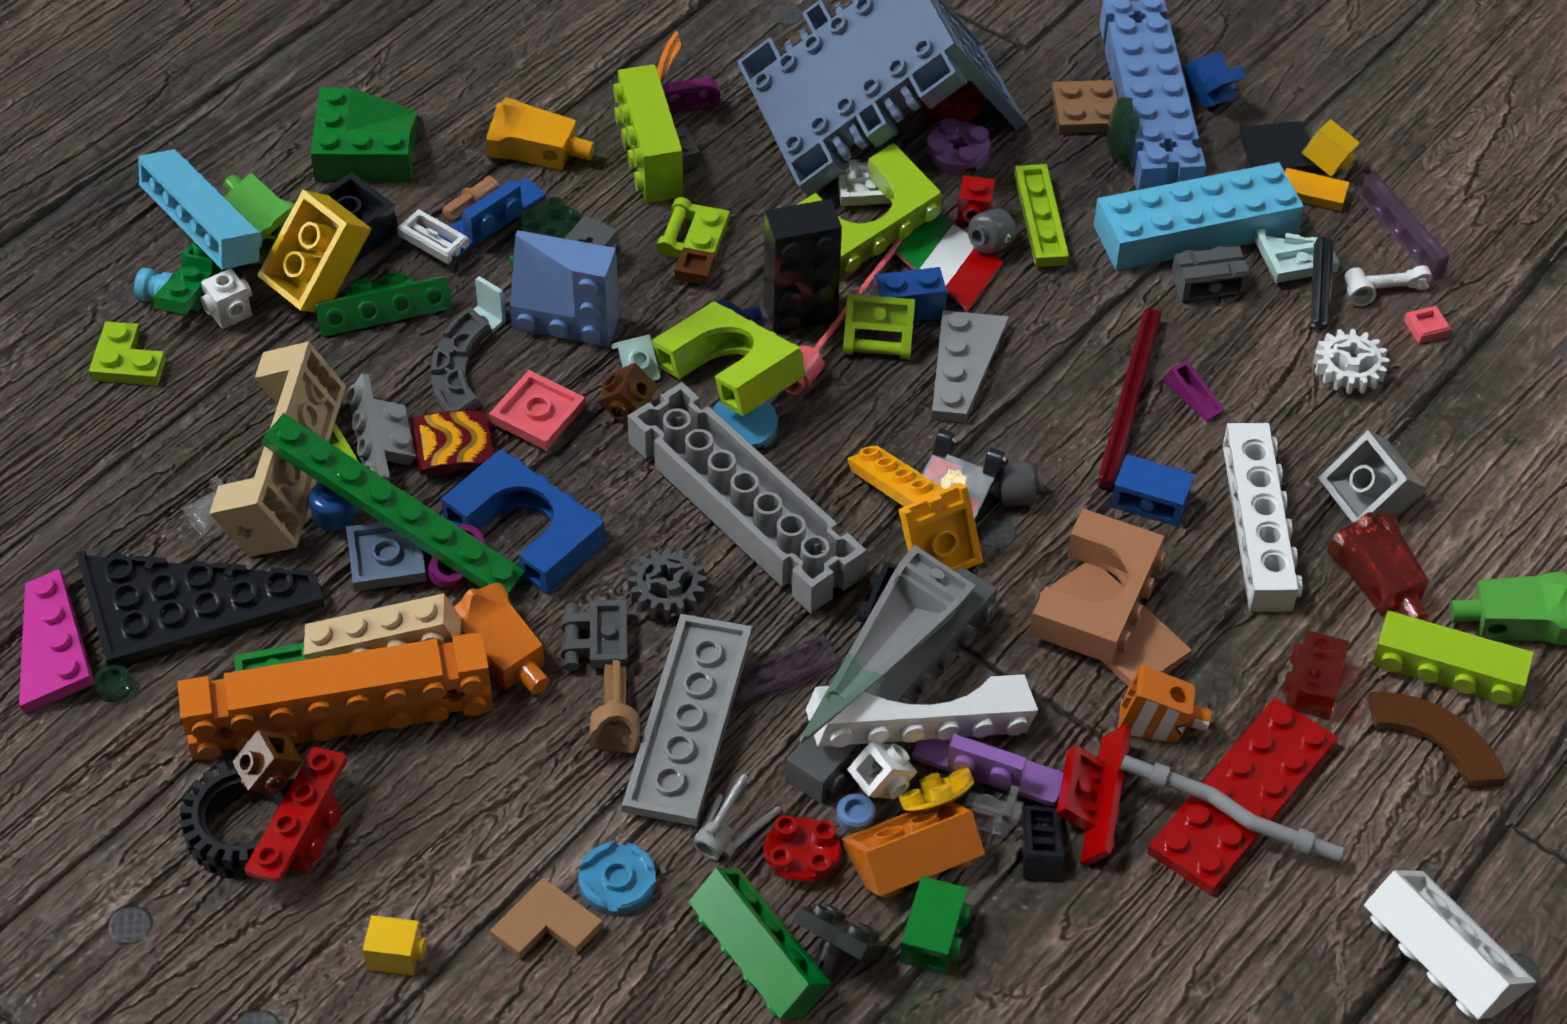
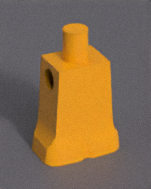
(534, 136)

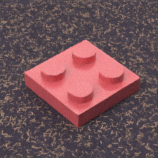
(537, 410)

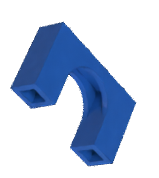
(507, 485)

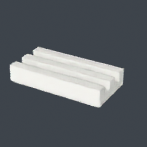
(428, 238)

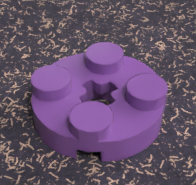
(956, 133)

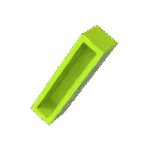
(1453, 659)

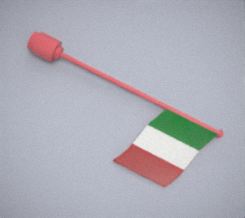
(928, 246)

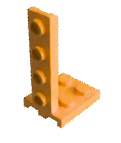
(932, 516)

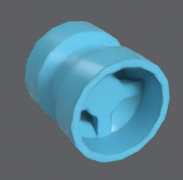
(149, 283)

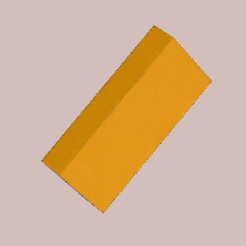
(1318, 189)

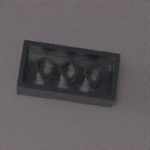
(802, 265)

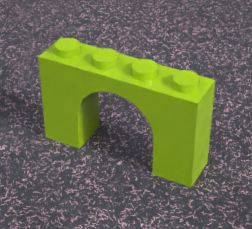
(912, 200)
(718, 331)

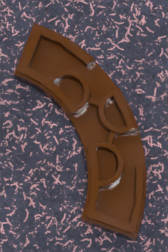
(1460, 742)

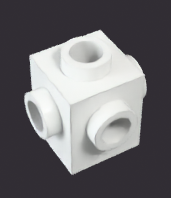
(226, 298)
(882, 770)

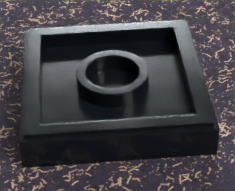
(1277, 143)

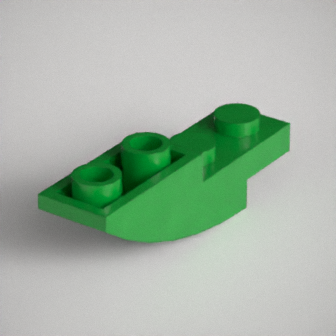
(185, 287)

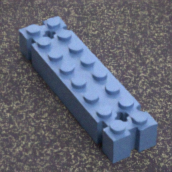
(1149, 71)

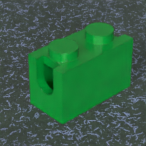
(933, 925)

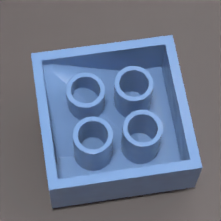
(564, 288)

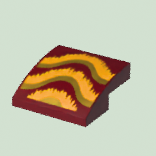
(451, 442)

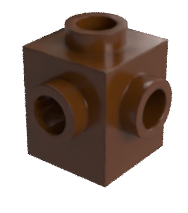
(626, 391)
(267, 762)

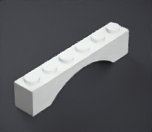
(995, 708)

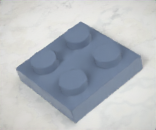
(382, 557)

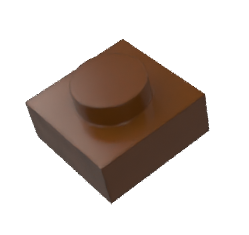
(695, 266)

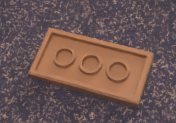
(1150, 641)

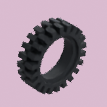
(196, 816)

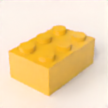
(313, 251)

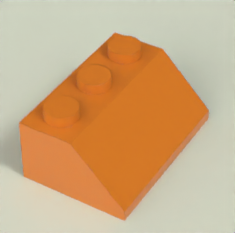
(913, 847)

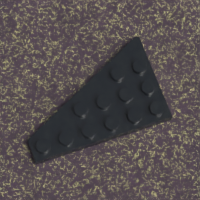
(162, 606)

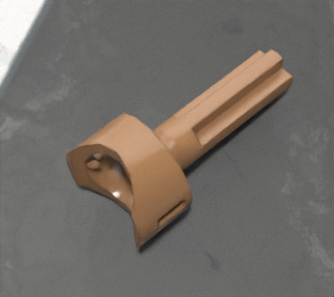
(614, 723)

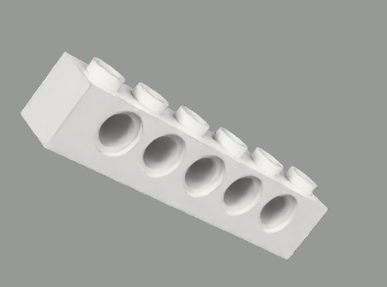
(1260, 518)

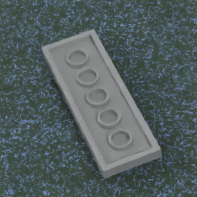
(688, 720)

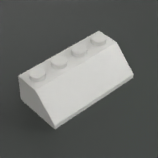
(1448, 944)

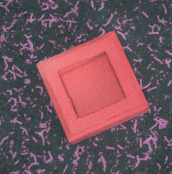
(1427, 324)

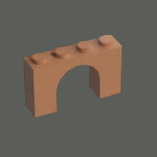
(1102, 626)

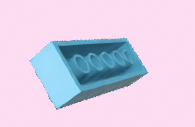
(1197, 215)

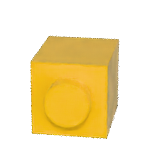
(1331, 148)
(393, 945)

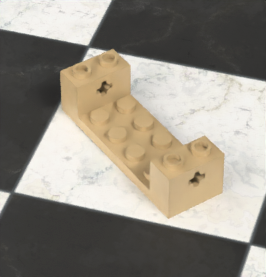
(271, 508)

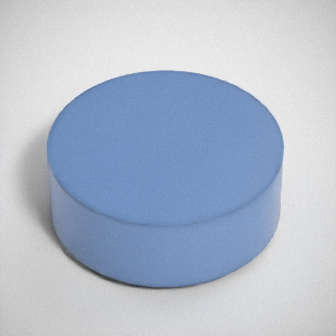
(855, 813)

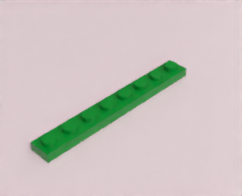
(390, 505)

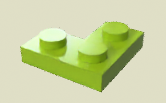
(120, 361)

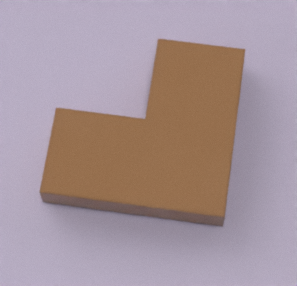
(542, 912)

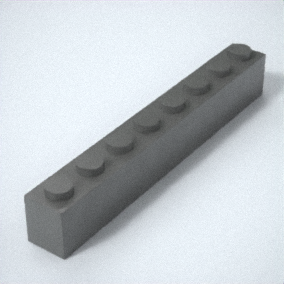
(824, 769)

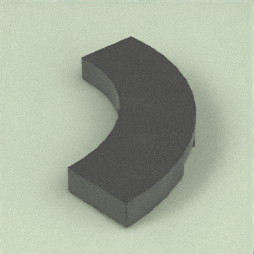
(451, 361)

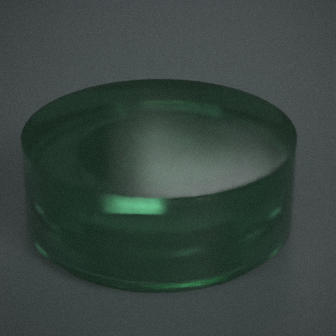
(112, 683)

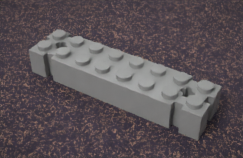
(747, 497)

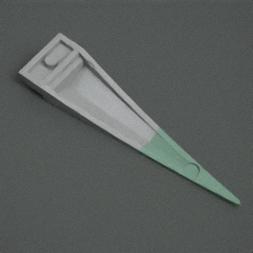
(910, 610)

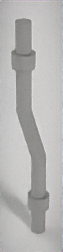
(1302, 840)

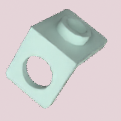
(490, 304)
(641, 352)

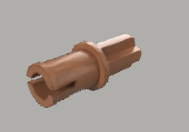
(468, 197)

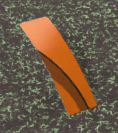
(668, 55)

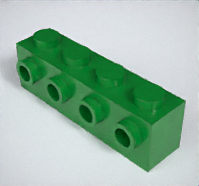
(759, 943)

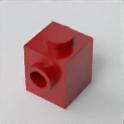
(974, 198)

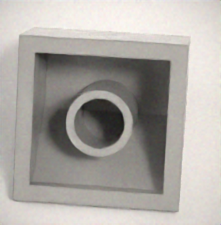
(1371, 479)

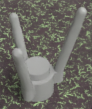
(714, 835)

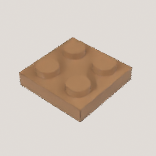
(1083, 105)

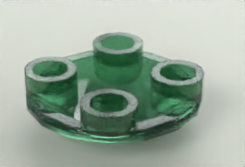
(1120, 128)
(550, 218)

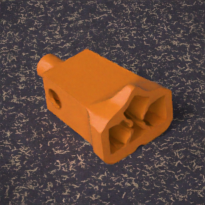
(509, 643)

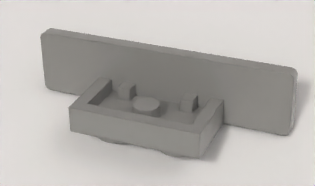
(380, 429)

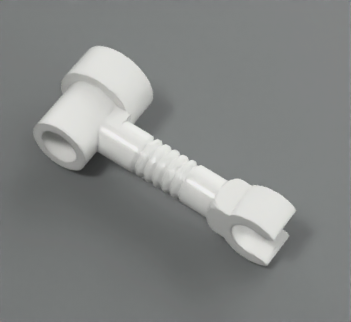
(1362, 288)

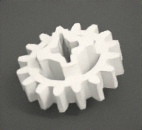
(1351, 361)

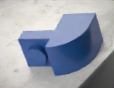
(1211, 79)

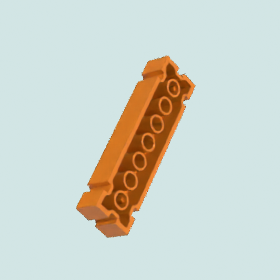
(337, 695)

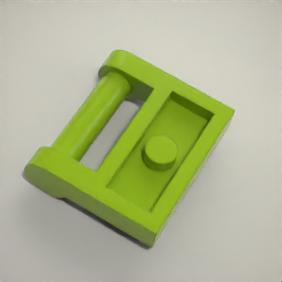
(704, 233)
(882, 315)

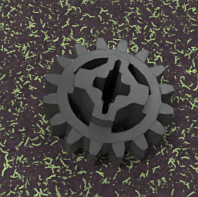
(667, 583)

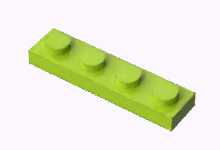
(1041, 215)

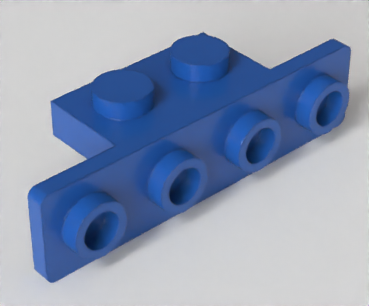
(497, 210)

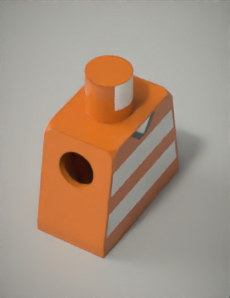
(1161, 707)

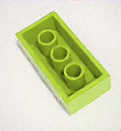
(649, 133)

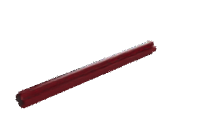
(1129, 399)

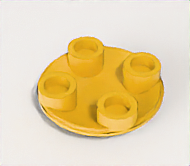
(937, 791)

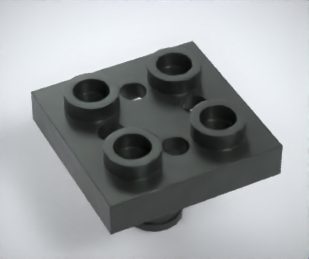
(839, 937)

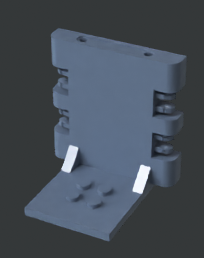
(859, 75)

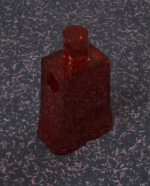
(1381, 564)

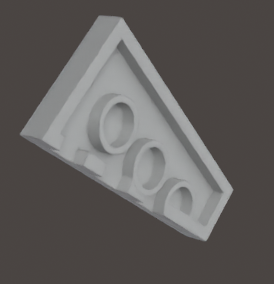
(963, 361)

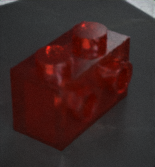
(1316, 675)

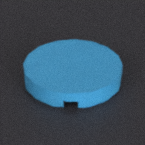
(756, 427)
(617, 878)

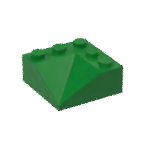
(362, 137)

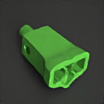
(259, 208)
(1518, 608)

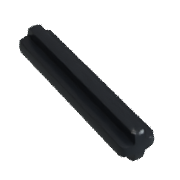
(1322, 283)

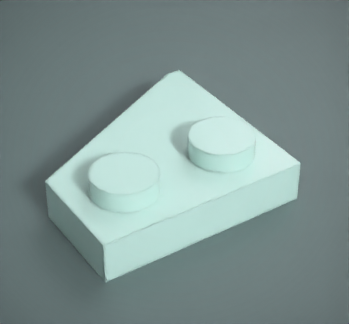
(1288, 257)

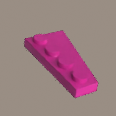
(52, 645)

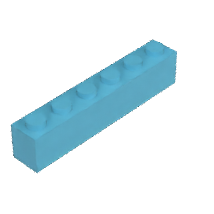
(199, 209)

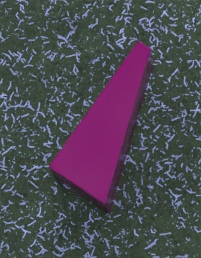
(1192, 390)

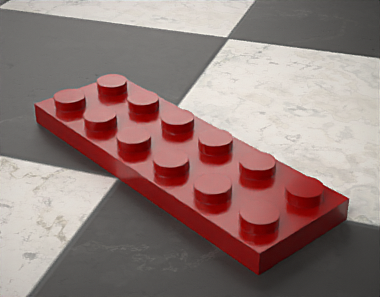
(1258, 774)

